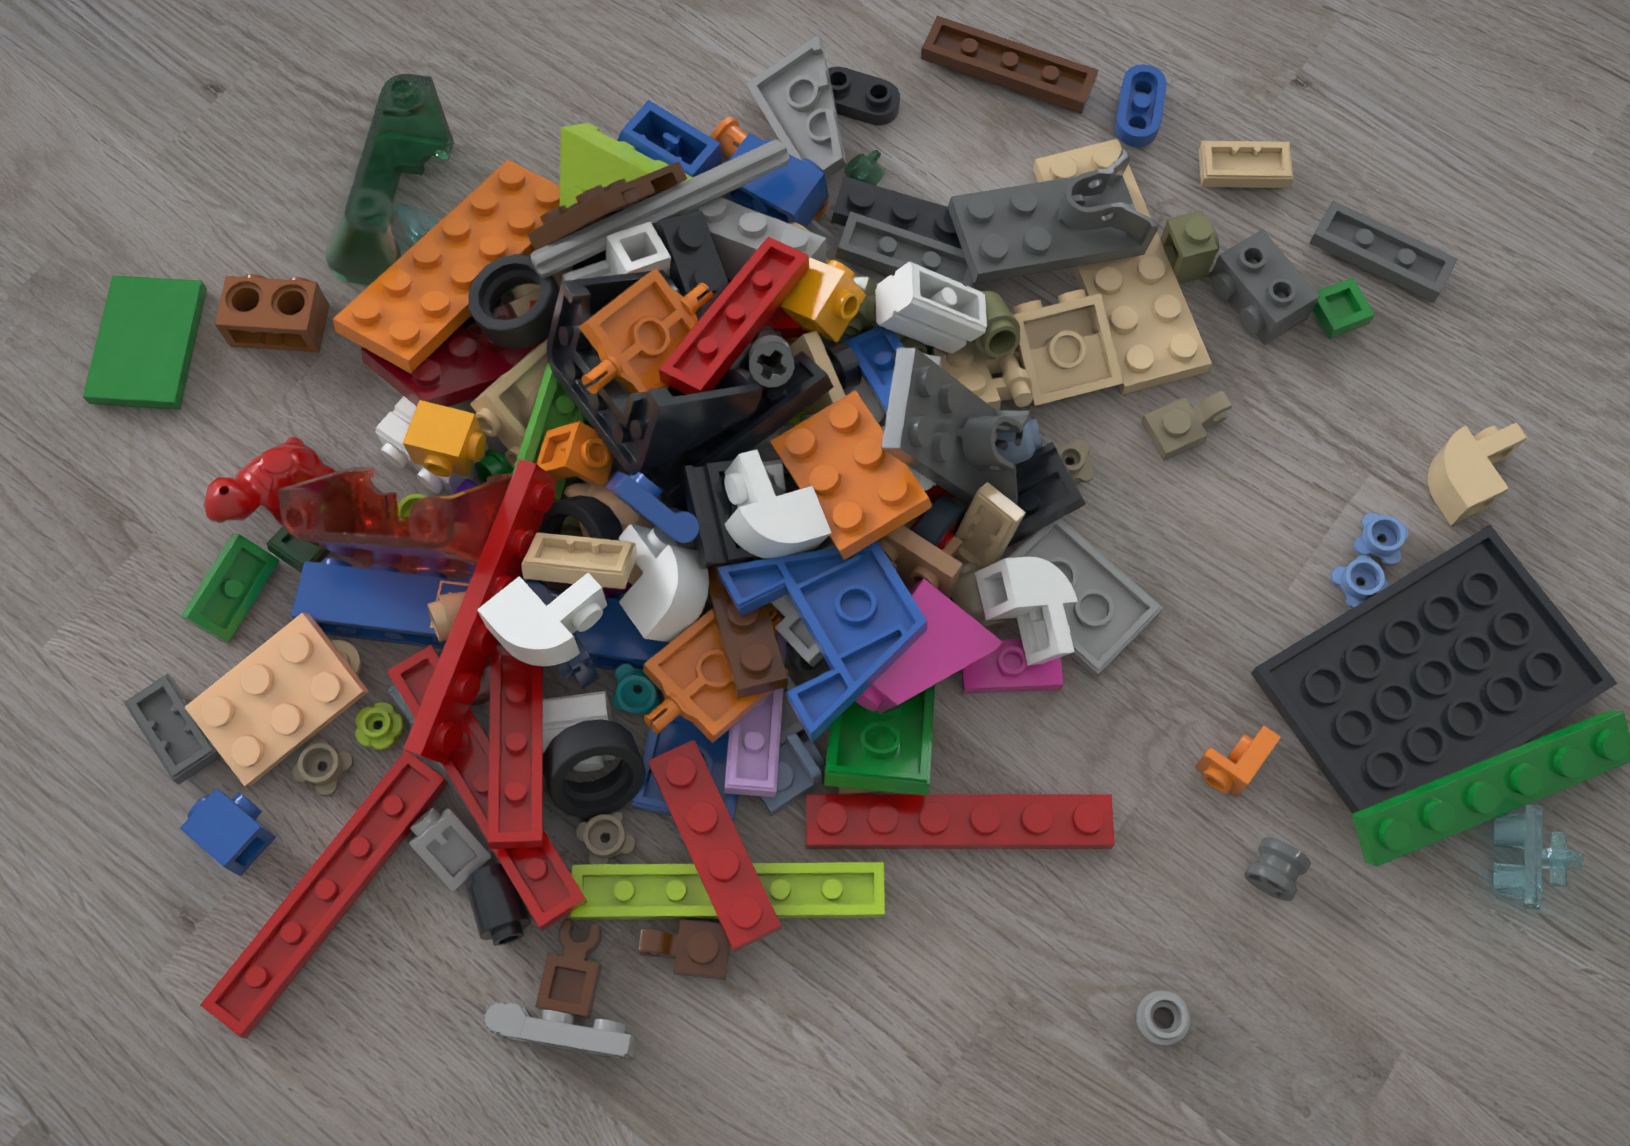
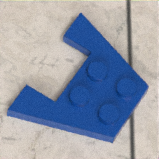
(852, 611)

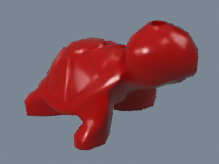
(259, 482)

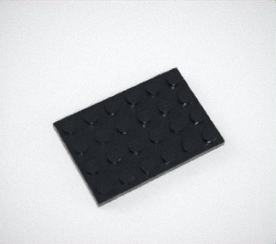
(1432, 674)

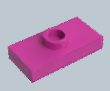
(1008, 672)

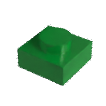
(1342, 308)

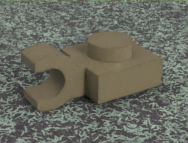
(1181, 427)

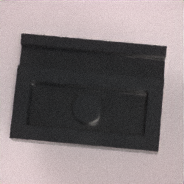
(1044, 491)
(712, 508)

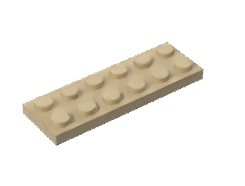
(1140, 294)

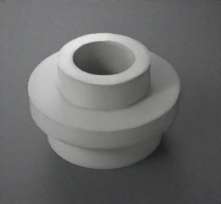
(1176, 1009)

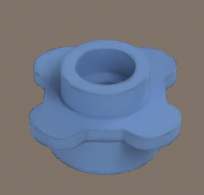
(1390, 529)
(1361, 568)

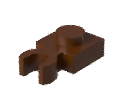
(571, 980)

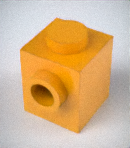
(824, 299)
(444, 439)

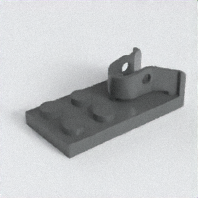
(1051, 224)
(947, 429)

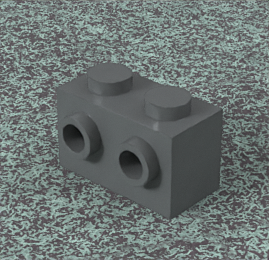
(1263, 287)

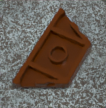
(603, 202)

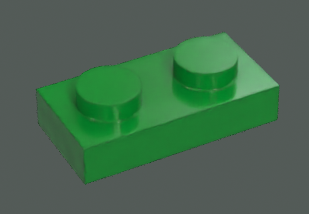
(230, 588)

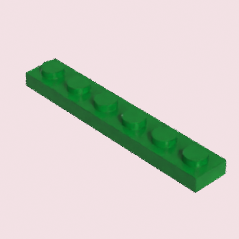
(1492, 787)

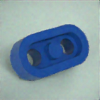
(1140, 109)

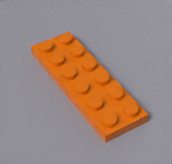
(427, 288)

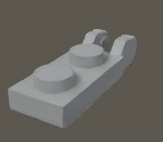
(557, 1031)

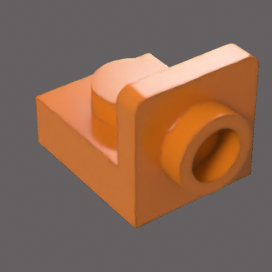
(576, 452)
(1247, 756)

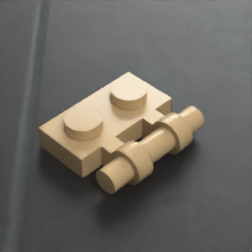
(975, 370)

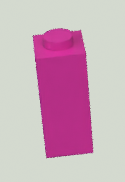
(946, 647)

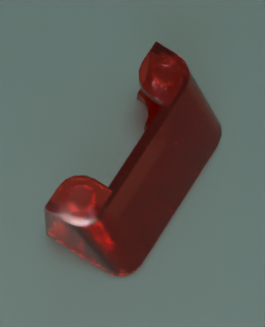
(363, 523)

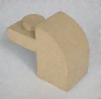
(1464, 473)

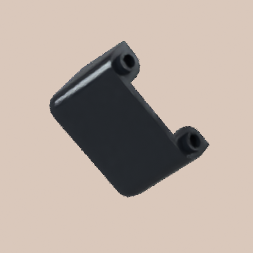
(645, 426)

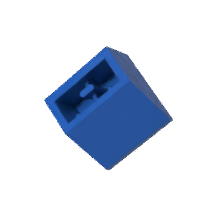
(671, 140)

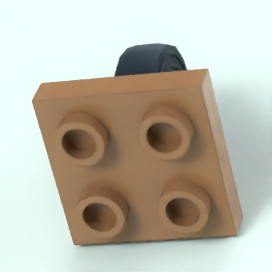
(928, 546)

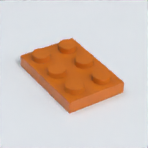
(856, 481)

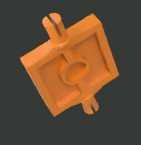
(640, 332)
(698, 681)

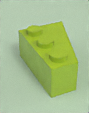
(596, 159)

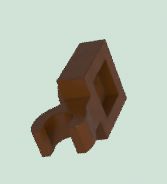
(698, 949)

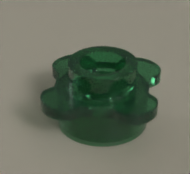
(865, 168)

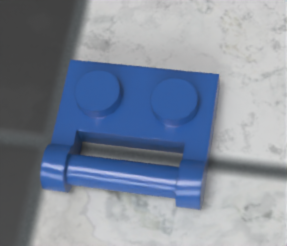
(642, 496)

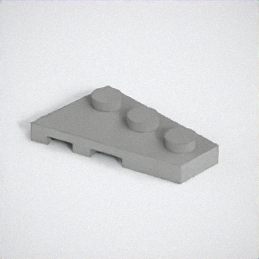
(801, 106)

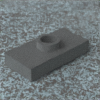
(171, 729)

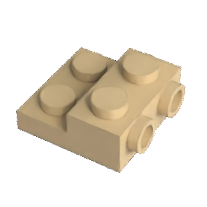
(1067, 347)
(509, 401)

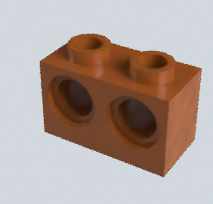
(271, 320)

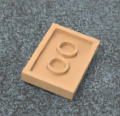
(276, 699)

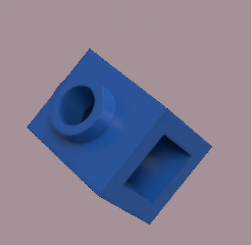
(228, 830)

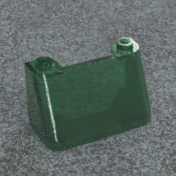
(399, 137)

